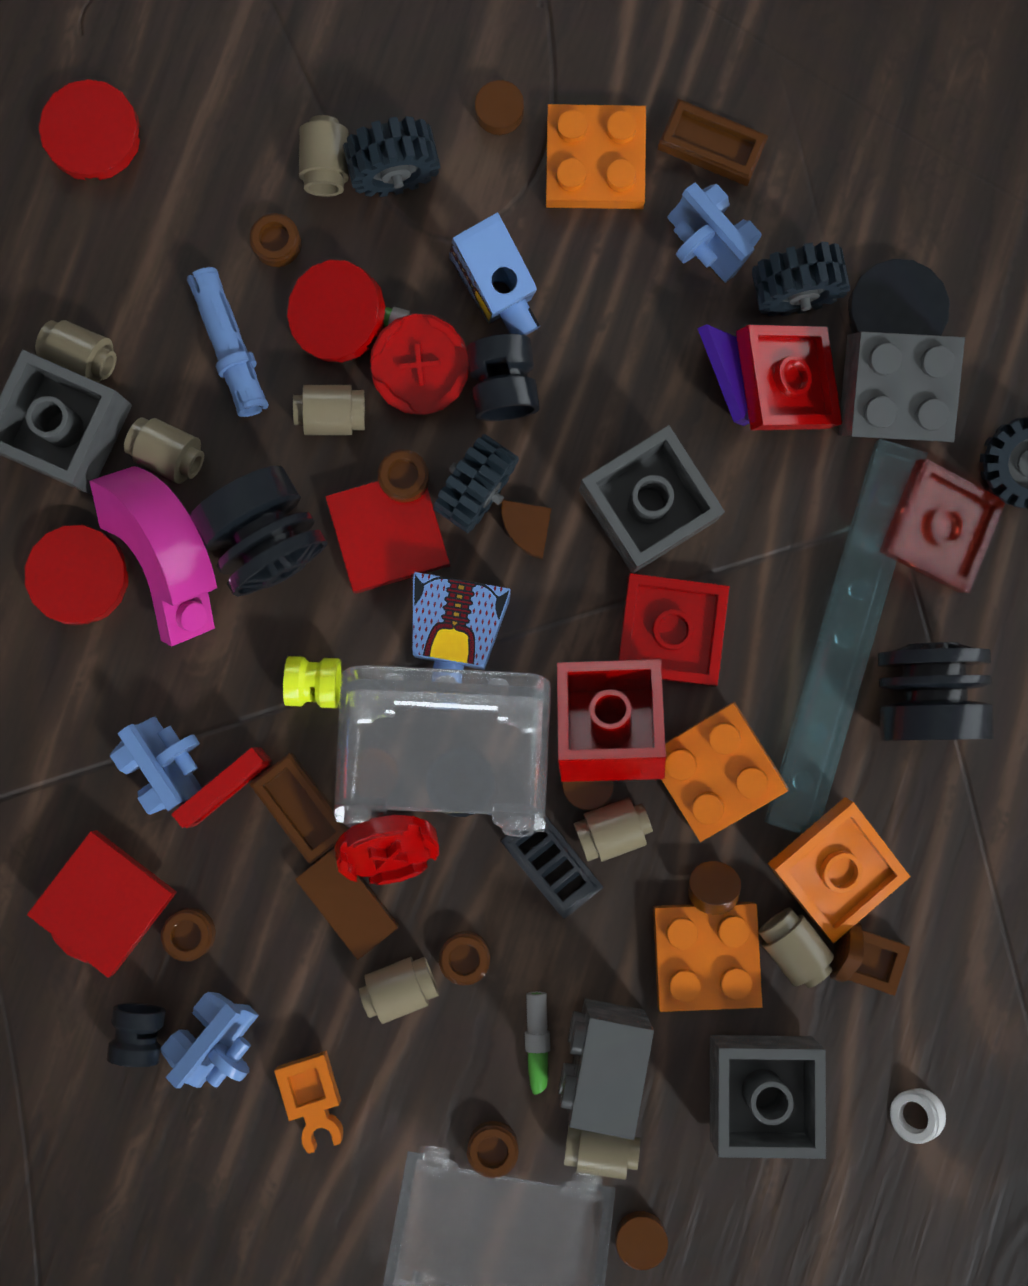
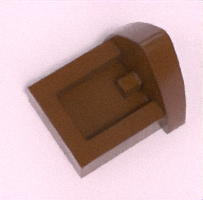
(869, 960)

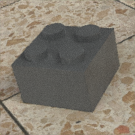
(901, 386)
(59, 421)
(650, 499)
(607, 1068)
(767, 1096)

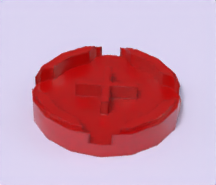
(89, 130)
(336, 311)
(419, 364)
(76, 575)
(386, 849)

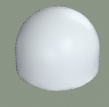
(933, 1108)

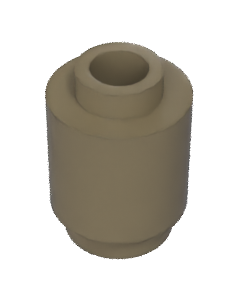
(322, 156)
(76, 349)
(329, 410)
(164, 449)
(613, 830)
(796, 948)
(398, 989)
(601, 1153)

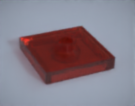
(942, 526)

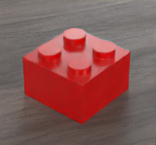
(610, 720)

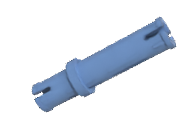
(233, 359)

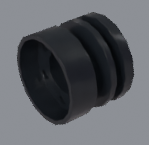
(254, 522)
(935, 693)

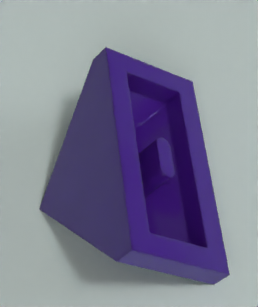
(725, 360)

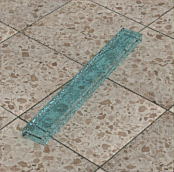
(843, 644)

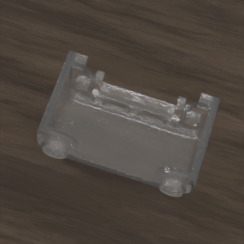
(443, 745)
(496, 1230)

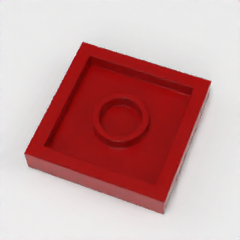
(788, 377)
(385, 537)
(675, 623)
(101, 903)

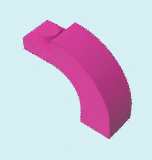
(165, 543)

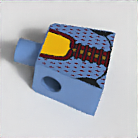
(489, 256)
(456, 620)

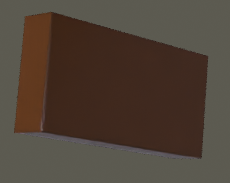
(712, 142)
(299, 807)
(347, 905)

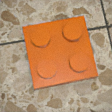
(596, 156)
(720, 772)
(839, 869)
(707, 958)

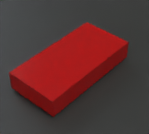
(222, 787)

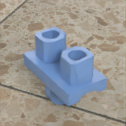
(709, 233)
(163, 762)
(216, 1050)

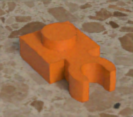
(309, 1092)

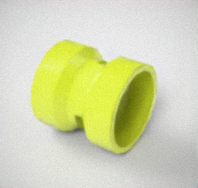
(312, 682)

